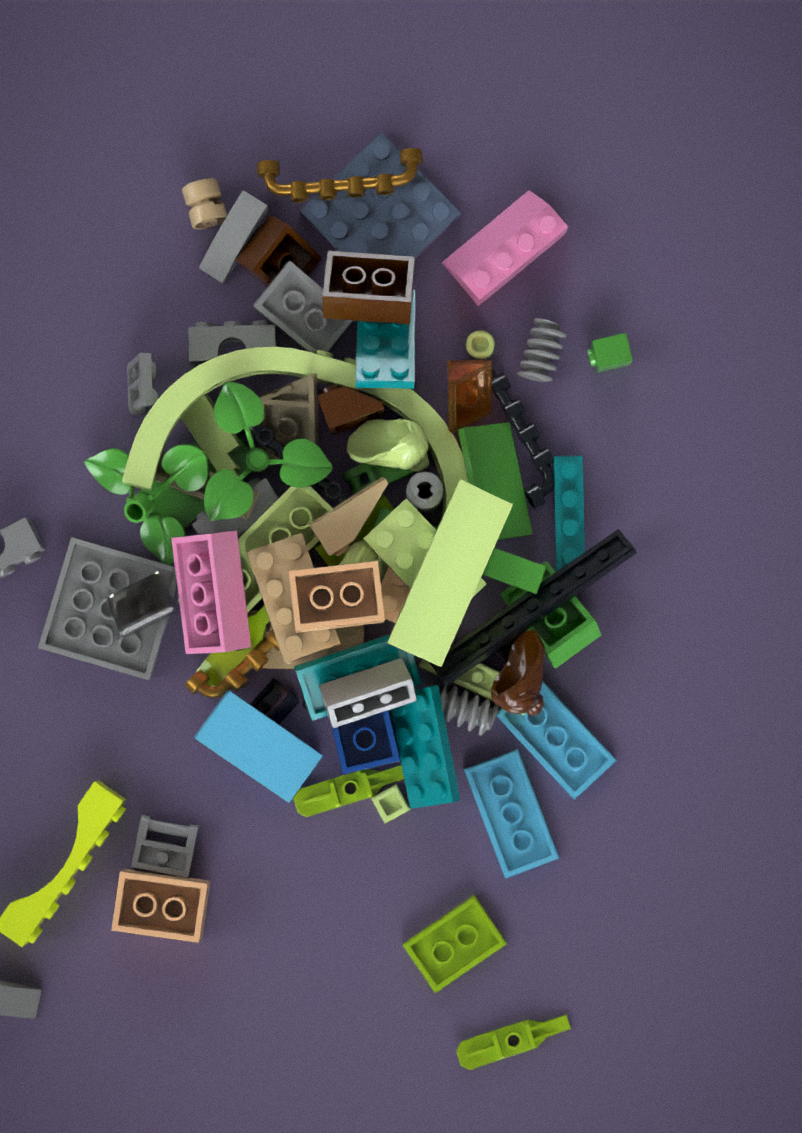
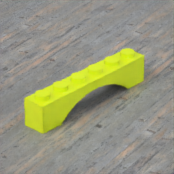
(95, 813)

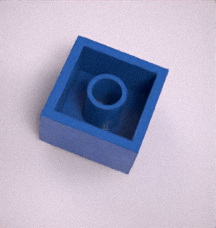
(366, 743)

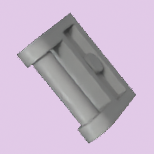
(139, 378)
(164, 856)

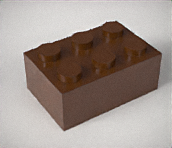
(368, 287)

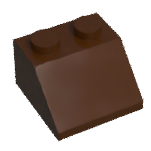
(272, 248)
(347, 408)

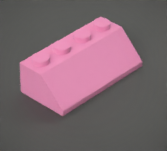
(505, 246)
(211, 592)

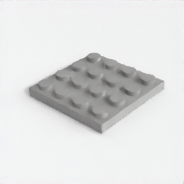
(81, 618)

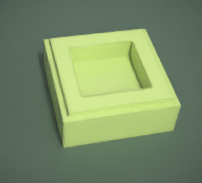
(390, 803)

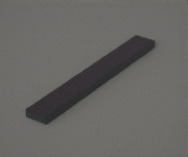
(534, 607)

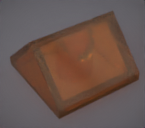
(468, 392)

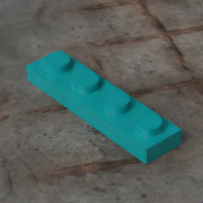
(568, 509)

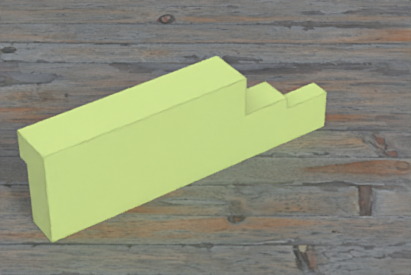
(210, 437)

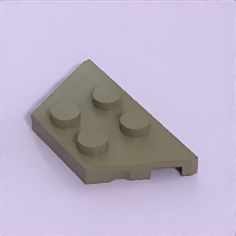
(292, 412)

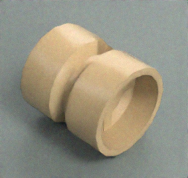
(204, 202)

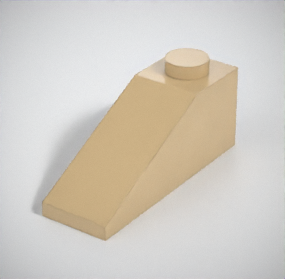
(344, 522)

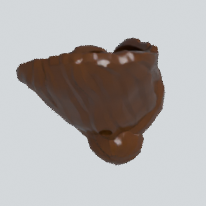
(521, 678)

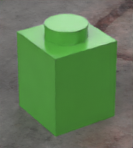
(609, 353)

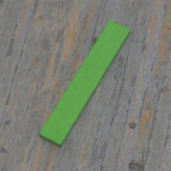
(503, 566)

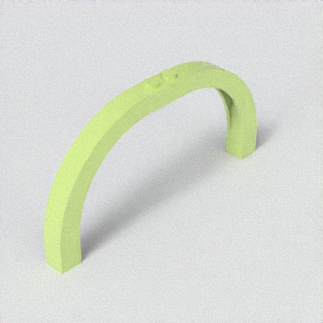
(204, 378)

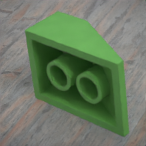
(563, 630)

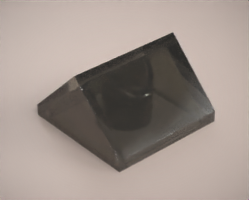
(141, 605)

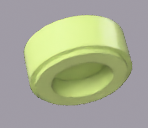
(480, 345)

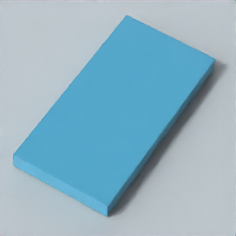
(560, 743)
(258, 746)
(511, 813)

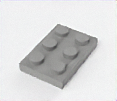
(296, 308)

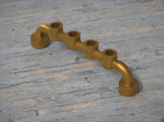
(354, 185)
(235, 678)

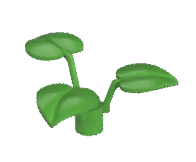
(301, 463)
(186, 466)

